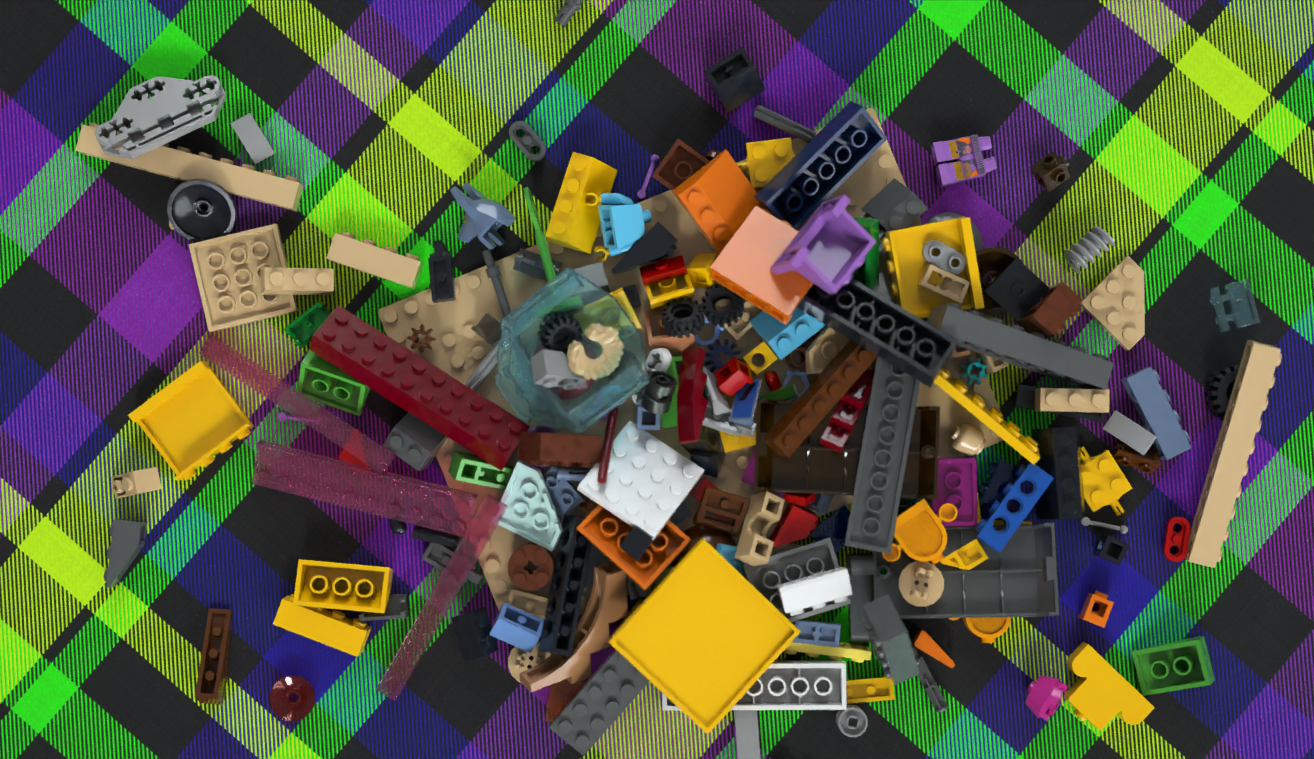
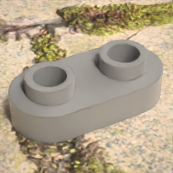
(944, 256)

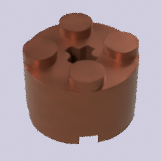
(523, 577)

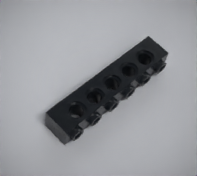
(566, 589)

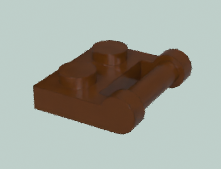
(723, 504)

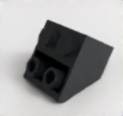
(734, 80)

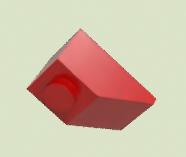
(794, 525)

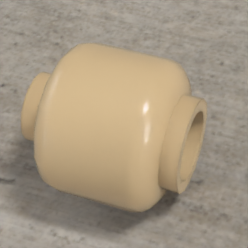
(967, 439)

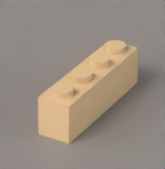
(374, 260)

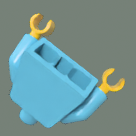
(620, 223)

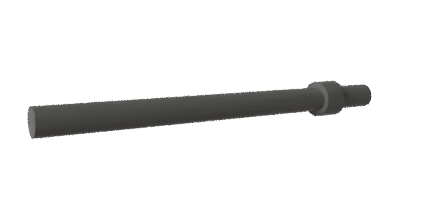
(493, 272)

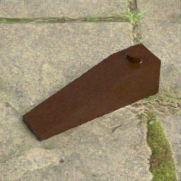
(214, 658)

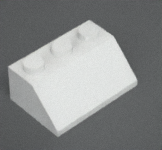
(815, 590)

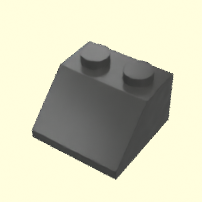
(895, 207)
(415, 442)

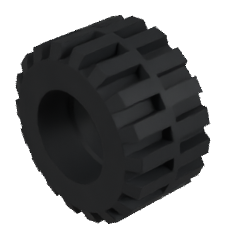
(1217, 390)

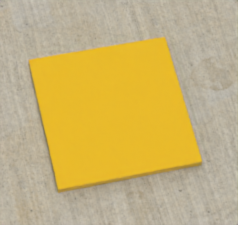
(704, 636)

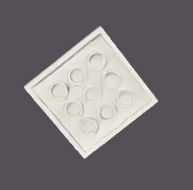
(642, 481)

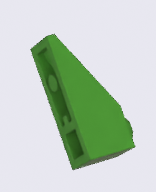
(475, 470)

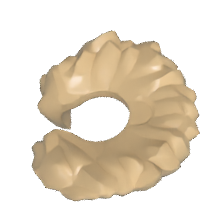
(603, 365)

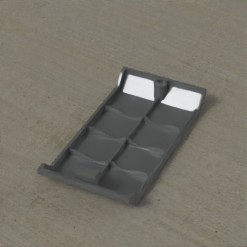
(1007, 584)

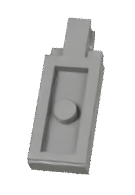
(722, 423)

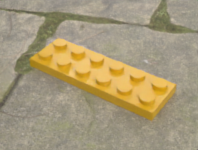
(990, 417)

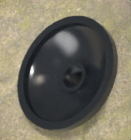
(193, 219)

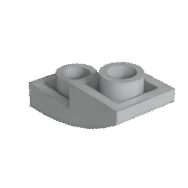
(252, 138)
(1129, 432)

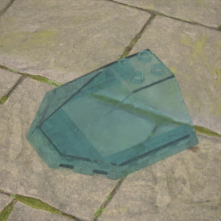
(520, 341)

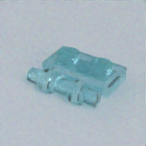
(1241, 304)

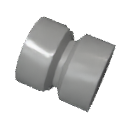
(851, 721)

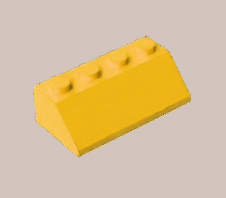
(572, 220)
(342, 586)

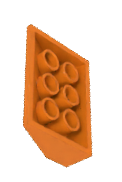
(718, 199)
(609, 532)

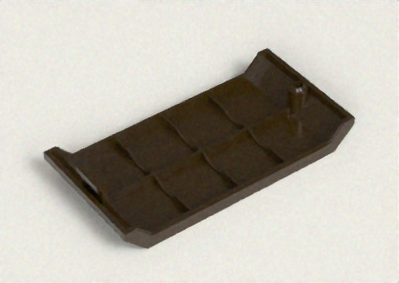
(826, 471)

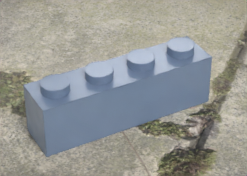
(1156, 413)

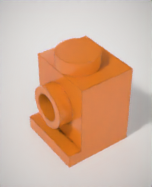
(1099, 616)

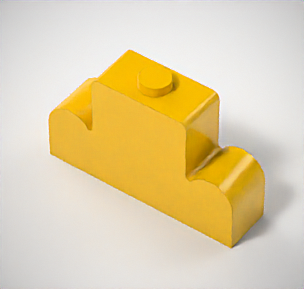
(1102, 691)

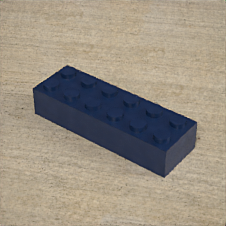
(822, 165)

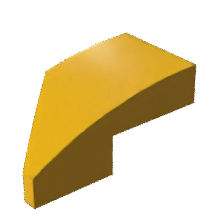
(966, 556)

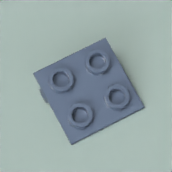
(562, 494)

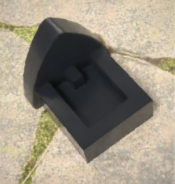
(708, 461)

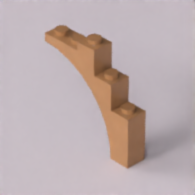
(605, 606)

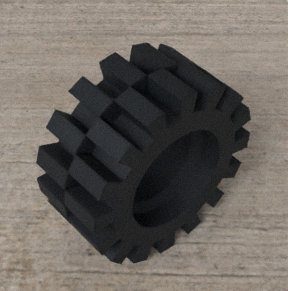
(726, 316)
(553, 325)
(683, 326)

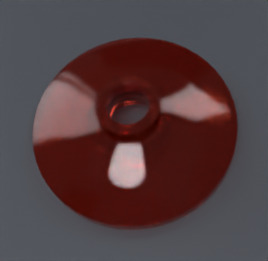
(281, 699)

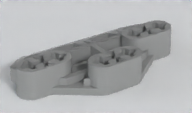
(158, 112)

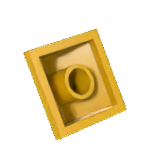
(667, 290)

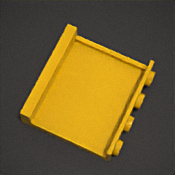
(908, 265)
(192, 420)

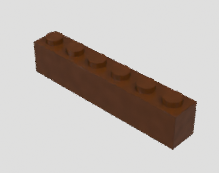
(818, 399)

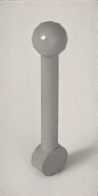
(1086, 521)

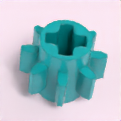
(967, 368)

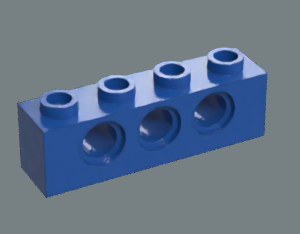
(1039, 482)

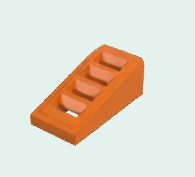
(928, 645)

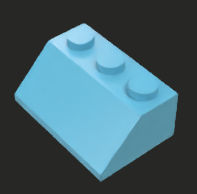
(785, 338)

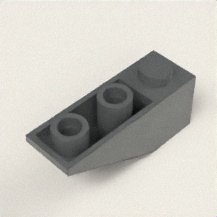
(126, 543)

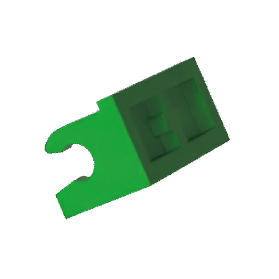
(307, 324)

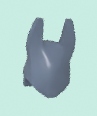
(481, 217)

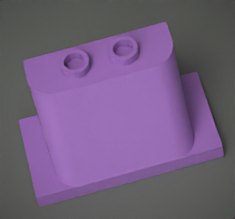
(827, 247)

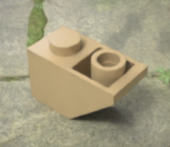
(135, 482)

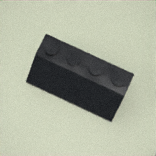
(1062, 460)

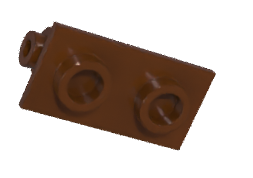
(1128, 457)

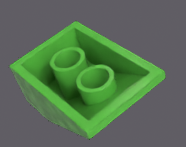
(1173, 666)

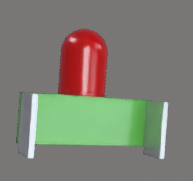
(778, 393)

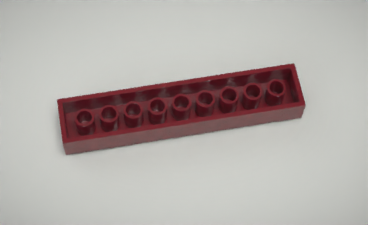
(418, 387)

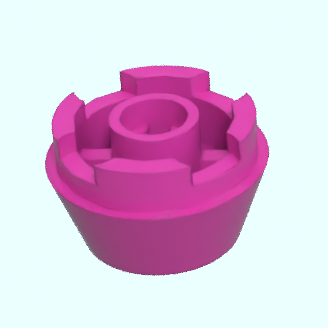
(1045, 696)

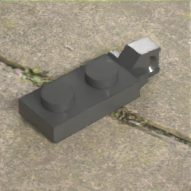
(439, 556)

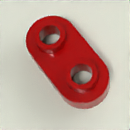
(1178, 539)

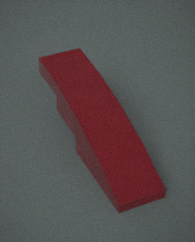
(690, 402)
(848, 412)

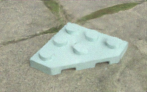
(530, 507)

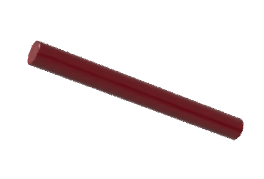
(607, 446)

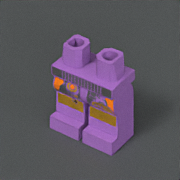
(968, 157)

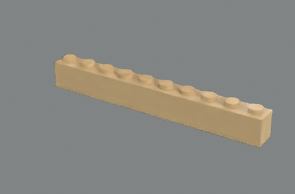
(186, 166)
(1232, 453)

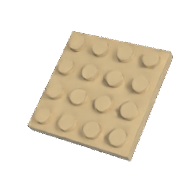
(230, 277)

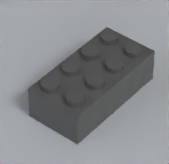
(889, 640)

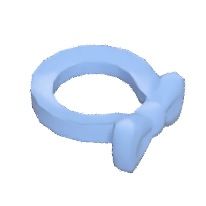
(715, 337)
(790, 374)

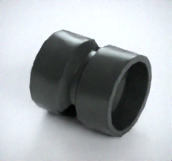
(659, 392)

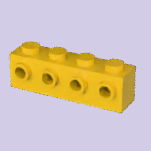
(323, 626)

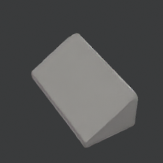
(716, 399)

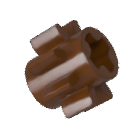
(415, 338)

